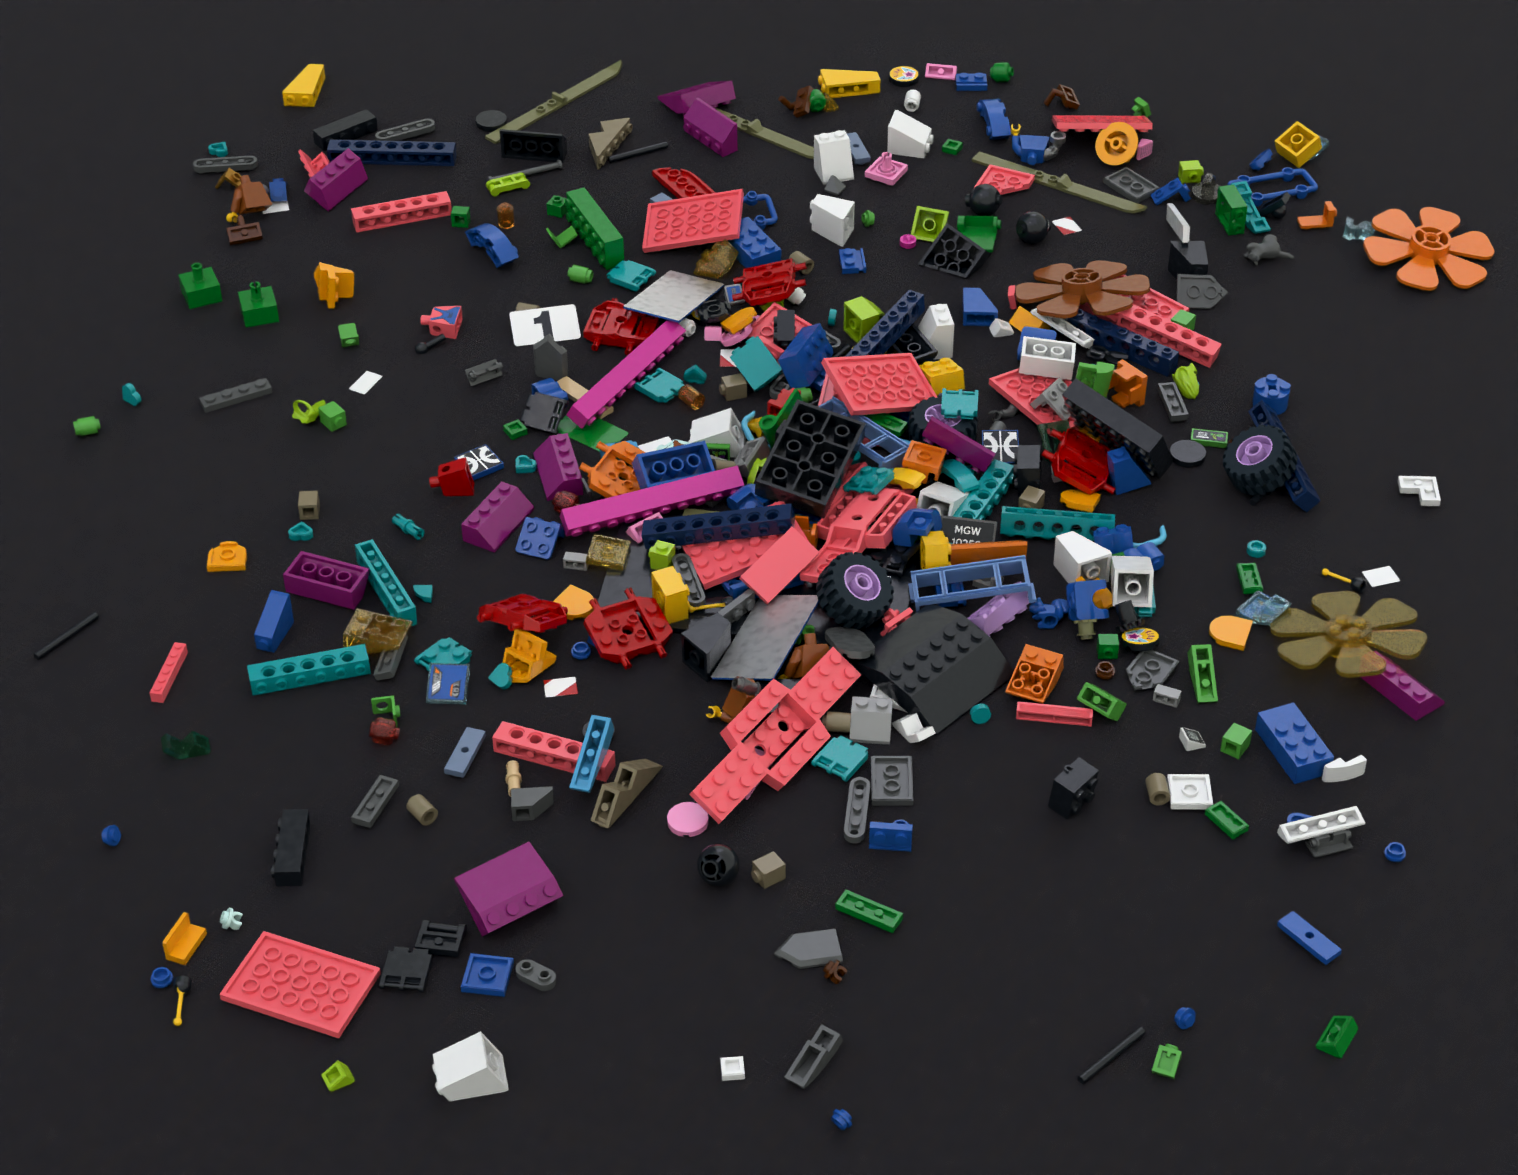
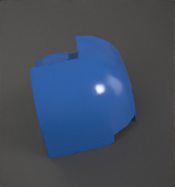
(746, 498)
(915, 523)

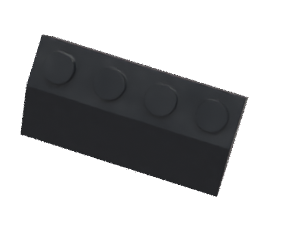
(533, 145)
(916, 343)

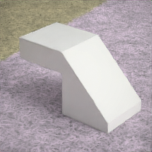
(912, 729)

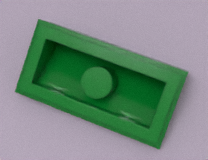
(1337, 1035)

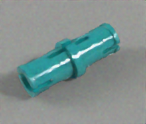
(408, 526)

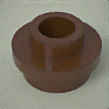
(1105, 670)

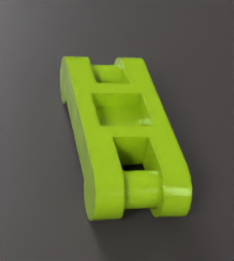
(507, 183)

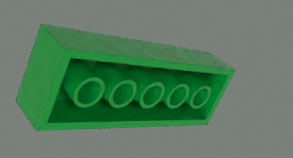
(594, 228)

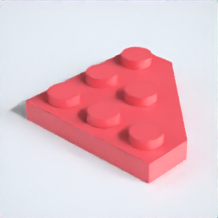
(1006, 179)
(765, 323)

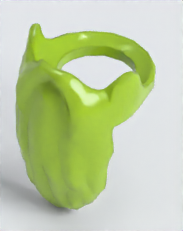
(1187, 381)
(308, 416)
(757, 466)

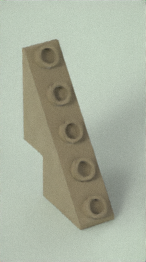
(608, 140)
(618, 795)

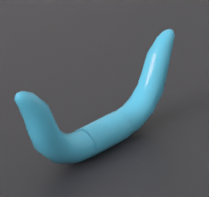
(744, 425)
(1157, 541)

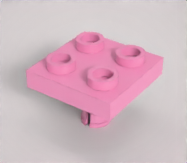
(886, 170)

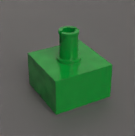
(200, 286)
(258, 305)

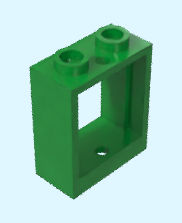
(1233, 210)

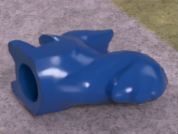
(1048, 613)

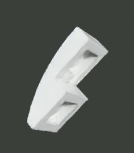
(1340, 770)

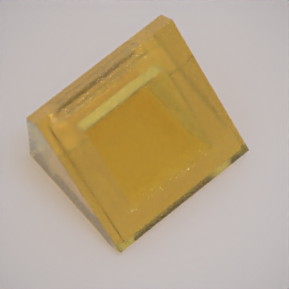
(831, 105)

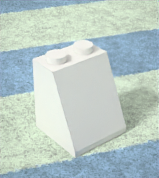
(908, 136)
(833, 156)
(832, 218)
(939, 329)
(721, 429)
(941, 498)
(1081, 557)
(1132, 580)
(470, 1069)

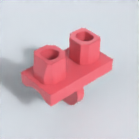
(893, 619)

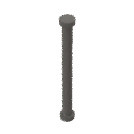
(558, 164)

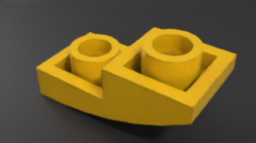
(907, 478)

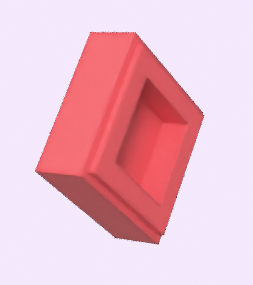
(1012, 297)

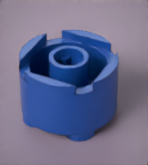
(1273, 392)

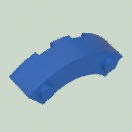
(993, 113)
(495, 242)

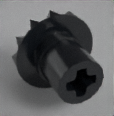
(1127, 617)

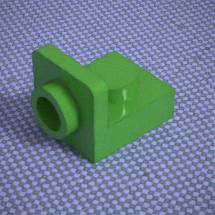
(1167, 1061)

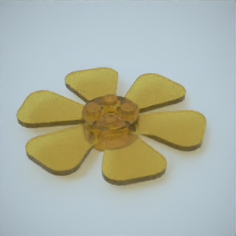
(1348, 635)

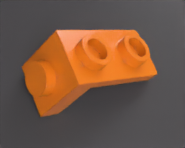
(1320, 221)

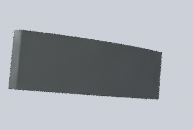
(814, 1056)

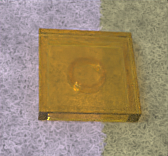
(608, 552)

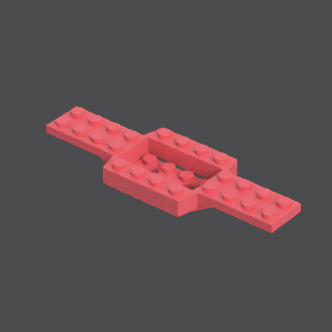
(847, 534)
(799, 710)

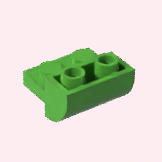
(1096, 376)

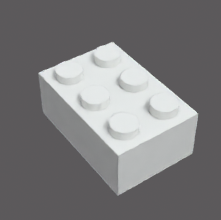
(1047, 358)

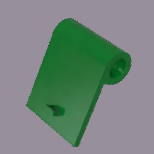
(980, 229)
(770, 423)

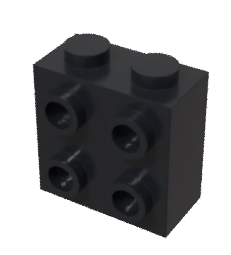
(784, 328)

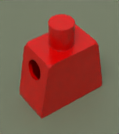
(454, 478)

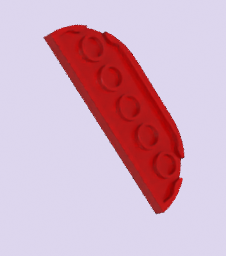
(681, 183)

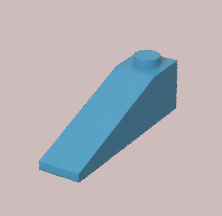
(592, 753)

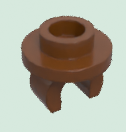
(831, 969)

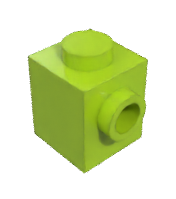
(1190, 171)
(661, 555)

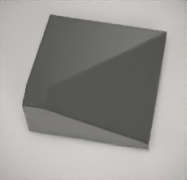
(834, 186)

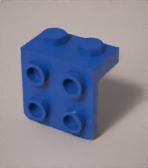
(539, 537)

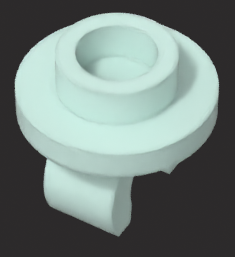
(231, 919)

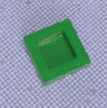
(952, 146)
(515, 429)

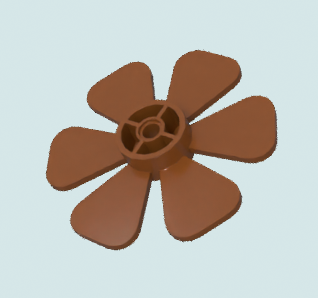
(1082, 286)

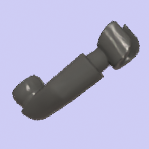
(1011, 411)

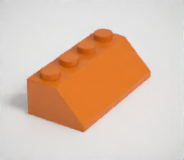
(984, 551)

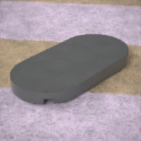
(850, 642)

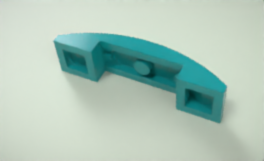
(1253, 219)
(962, 476)

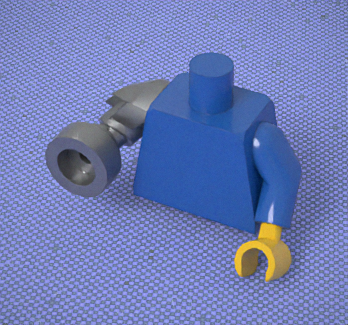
(1036, 148)

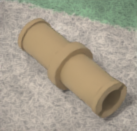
(513, 776)

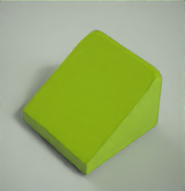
(337, 1076)

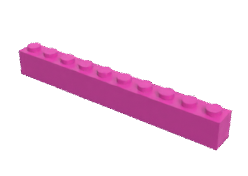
(625, 373)
(651, 500)

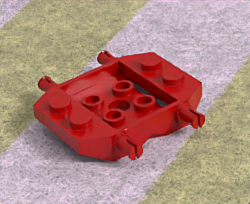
(769, 275)
(605, 326)
(1073, 448)
(517, 610)
(607, 624)

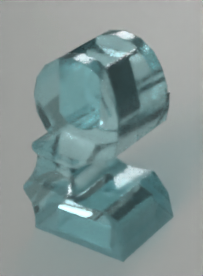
(1358, 232)

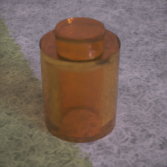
(505, 215)
(691, 396)

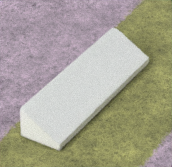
(1066, 329)
(1320, 825)

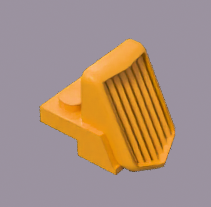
(333, 283)
(527, 656)

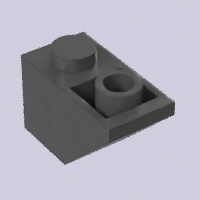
(530, 802)

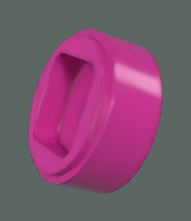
(907, 241)

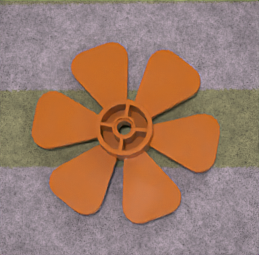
(1428, 247)

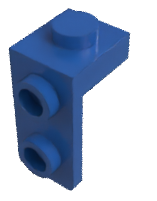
(278, 190)
(1169, 190)

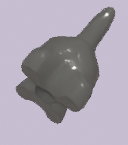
(1266, 250)

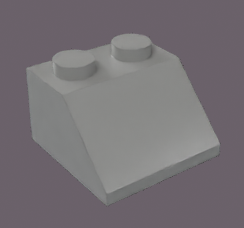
(871, 720)

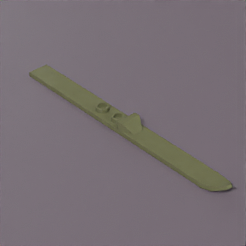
(558, 101)
(756, 129)
(1063, 184)

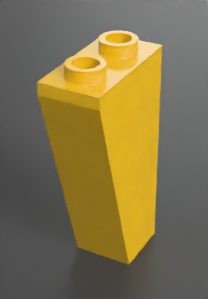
(848, 82)
(305, 87)

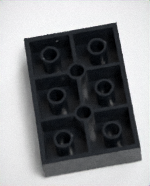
(1117, 428)
(810, 458)

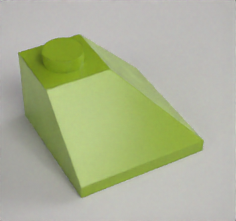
(928, 223)

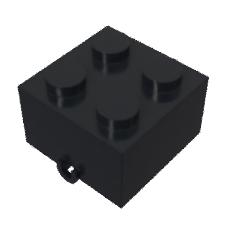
(1027, 467)
(1073, 788)

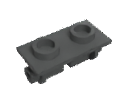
(484, 372)
(1327, 844)

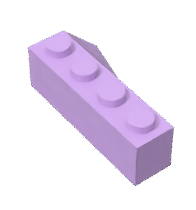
(999, 611)

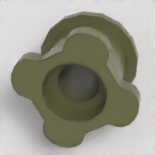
(1086, 628)

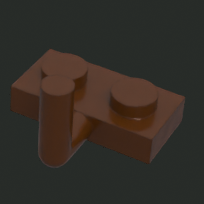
(1067, 96)
(802, 103)
(244, 232)

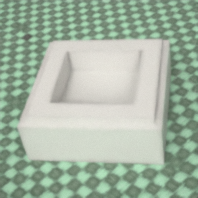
(732, 1068)

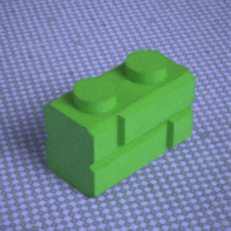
(1101, 701)

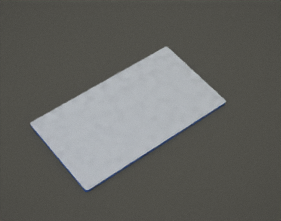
(673, 296)
(766, 638)

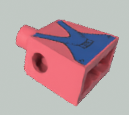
(444, 321)

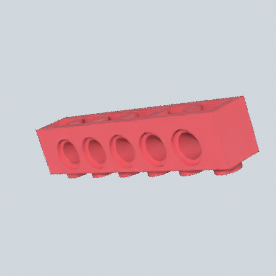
(401, 211)
(1163, 331)
(545, 749)

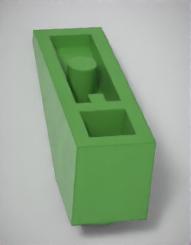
(1202, 673)

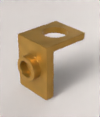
(231, 176)

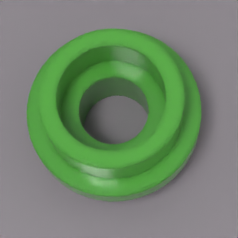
(868, 218)

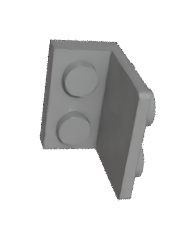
(1054, 398)

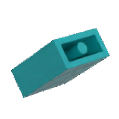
(756, 363)

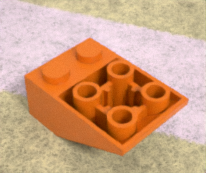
(1035, 674)

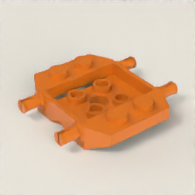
(605, 475)

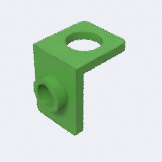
(563, 238)
(348, 334)
(390, 700)

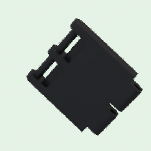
(544, 412)
(891, 558)
(406, 969)

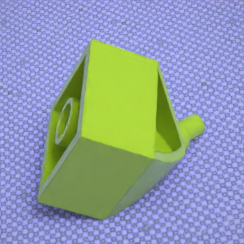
(860, 317)

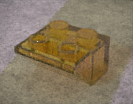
(716, 260)

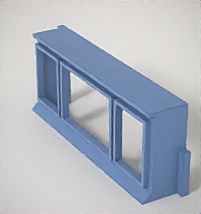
(876, 434)
(967, 572)

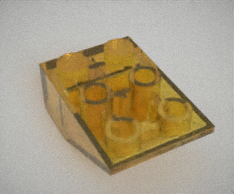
(376, 631)

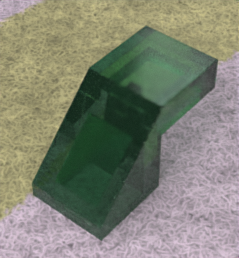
(191, 746)

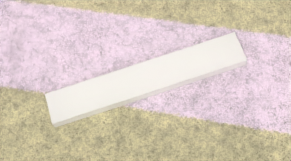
(1178, 223)

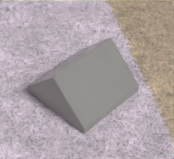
(749, 453)

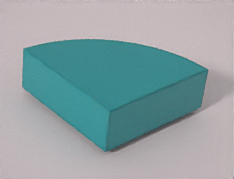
(424, 592)

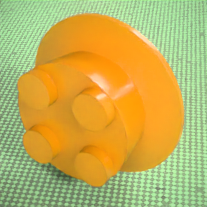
(1117, 143)

